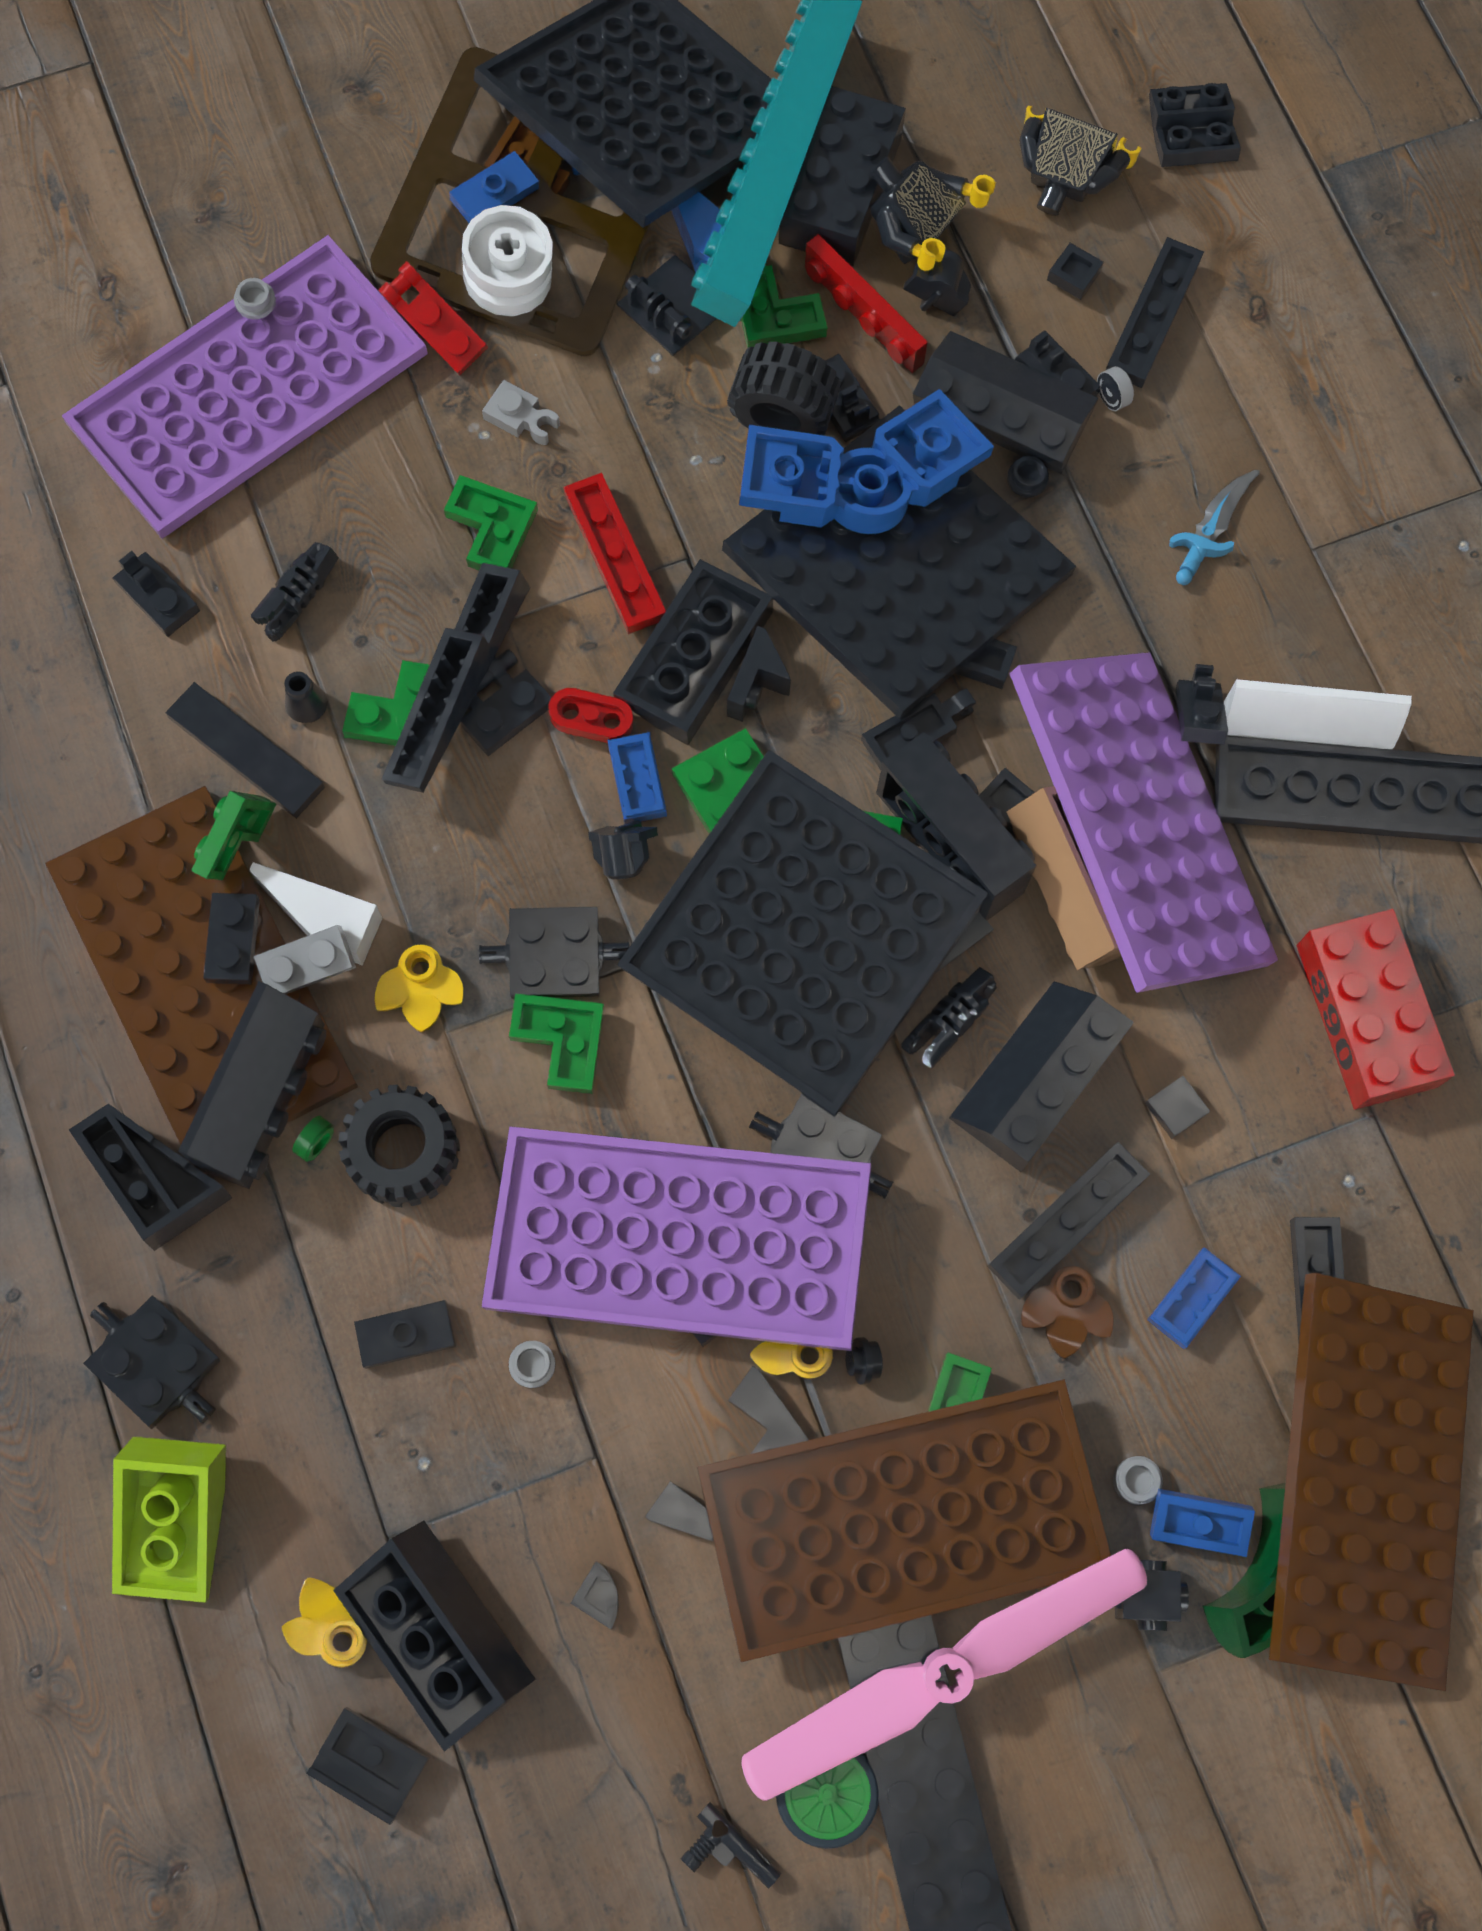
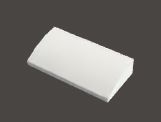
(1315, 714)

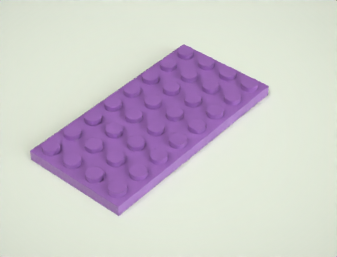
(244, 388)
(1143, 820)
(679, 1238)

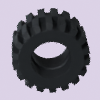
(784, 389)
(373, 1120)

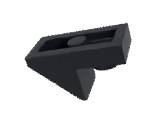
(759, 670)

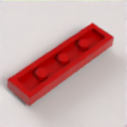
(865, 303)
(615, 553)

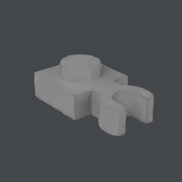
(518, 410)

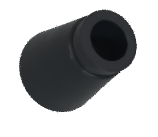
(304, 698)

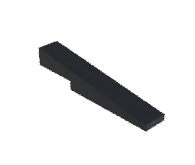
(455, 675)

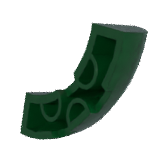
(1245, 1613)

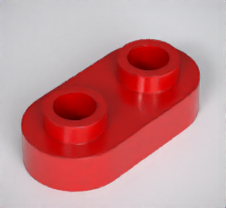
(593, 712)

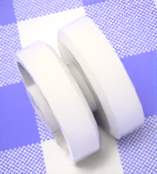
(507, 260)

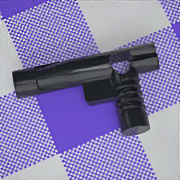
(728, 1846)

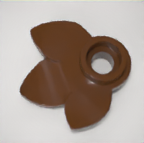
(1068, 1318)

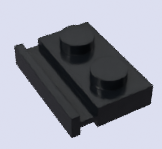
(368, 1765)

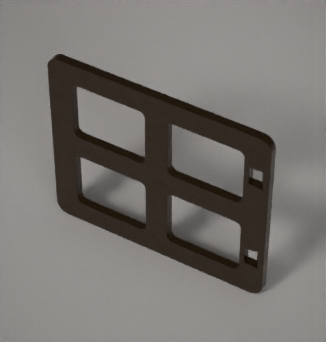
(438, 165)

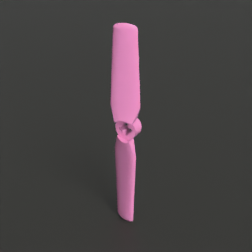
(905, 1694)

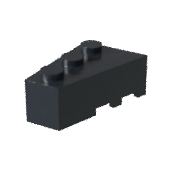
(147, 1179)

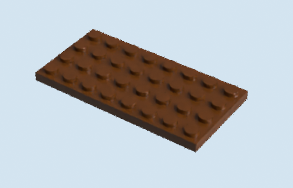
(148, 940)
(1373, 1484)
(902, 1519)

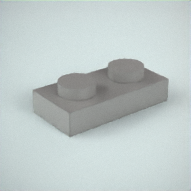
(306, 960)

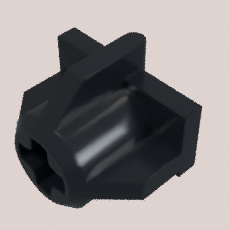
(942, 286)
(622, 848)

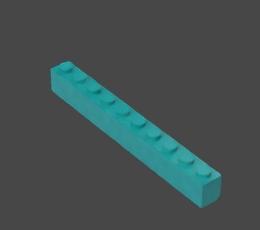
(773, 158)

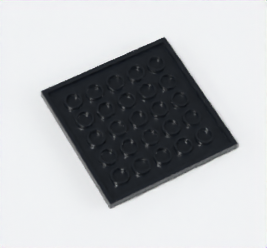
(633, 99)
(908, 600)
(803, 931)

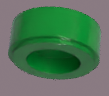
(313, 1138)

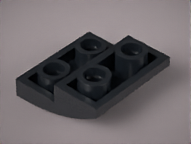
(1194, 124)

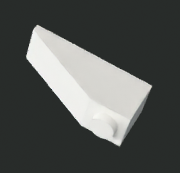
(320, 908)

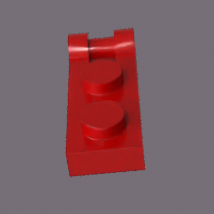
(434, 319)

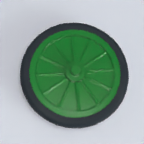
(832, 1806)

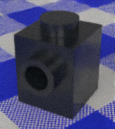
(1159, 1601)

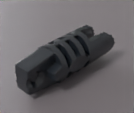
(294, 590)
(951, 1017)

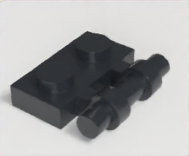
(508, 709)

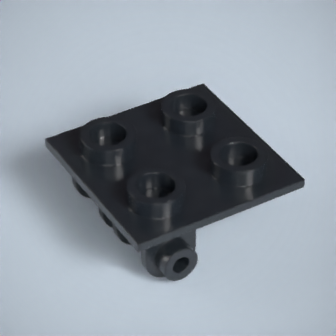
(664, 305)

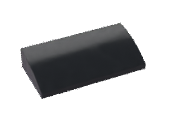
(694, 651)

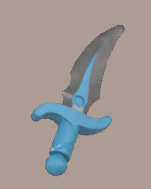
(1214, 523)

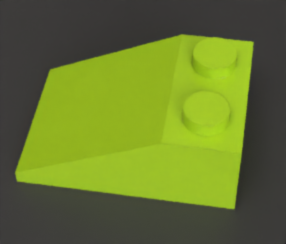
(166, 1517)

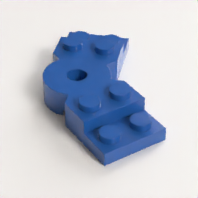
(909, 463)

